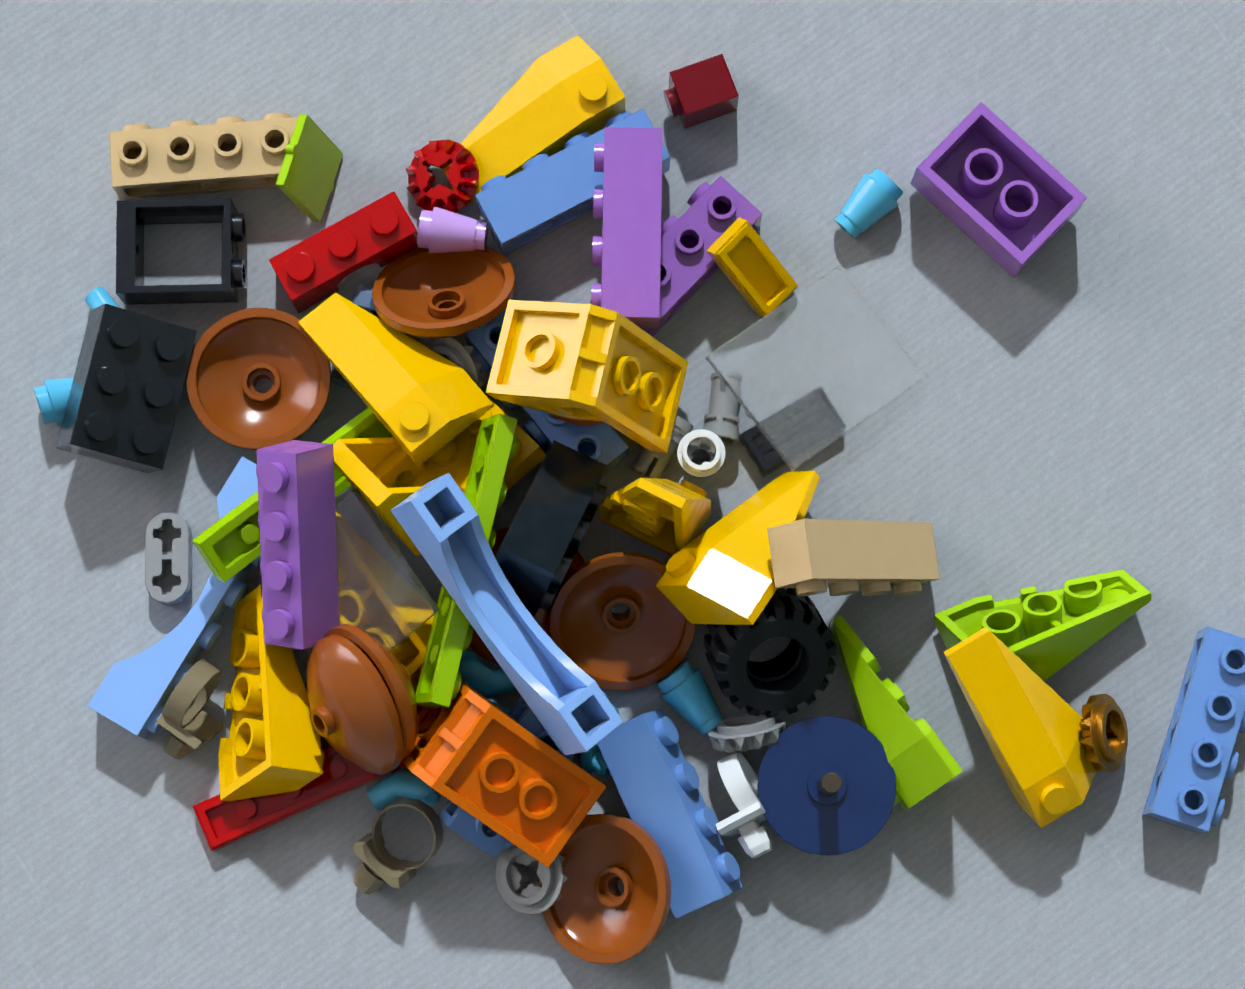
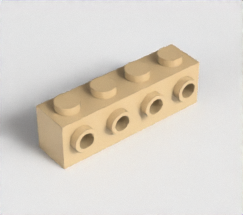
(199, 157)
(853, 556)

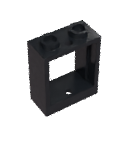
(130, 250)

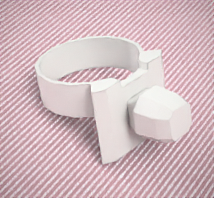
(742, 787)

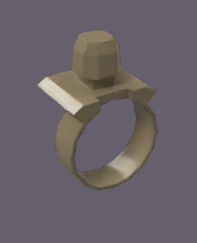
(183, 714)
(379, 864)

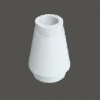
(705, 443)

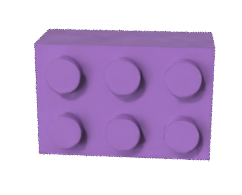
(997, 189)

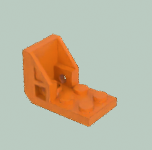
(502, 773)

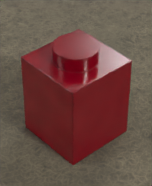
(701, 91)

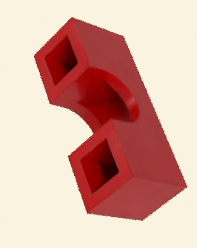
(368, 236)

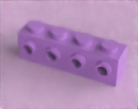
(631, 223)
(686, 239)
(297, 542)

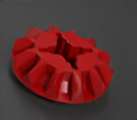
(462, 176)

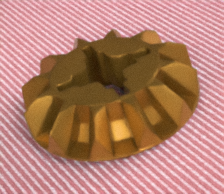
(1104, 733)

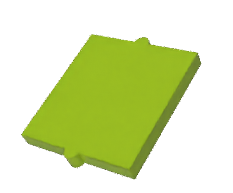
(309, 168)

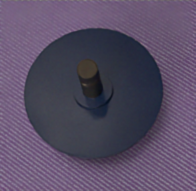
(826, 786)

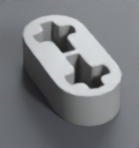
(156, 558)

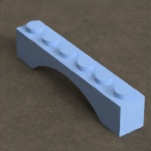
(458, 552)
(141, 685)

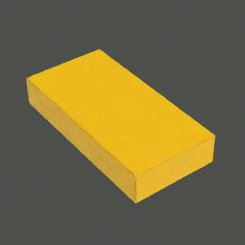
(752, 267)

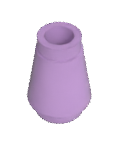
(450, 232)

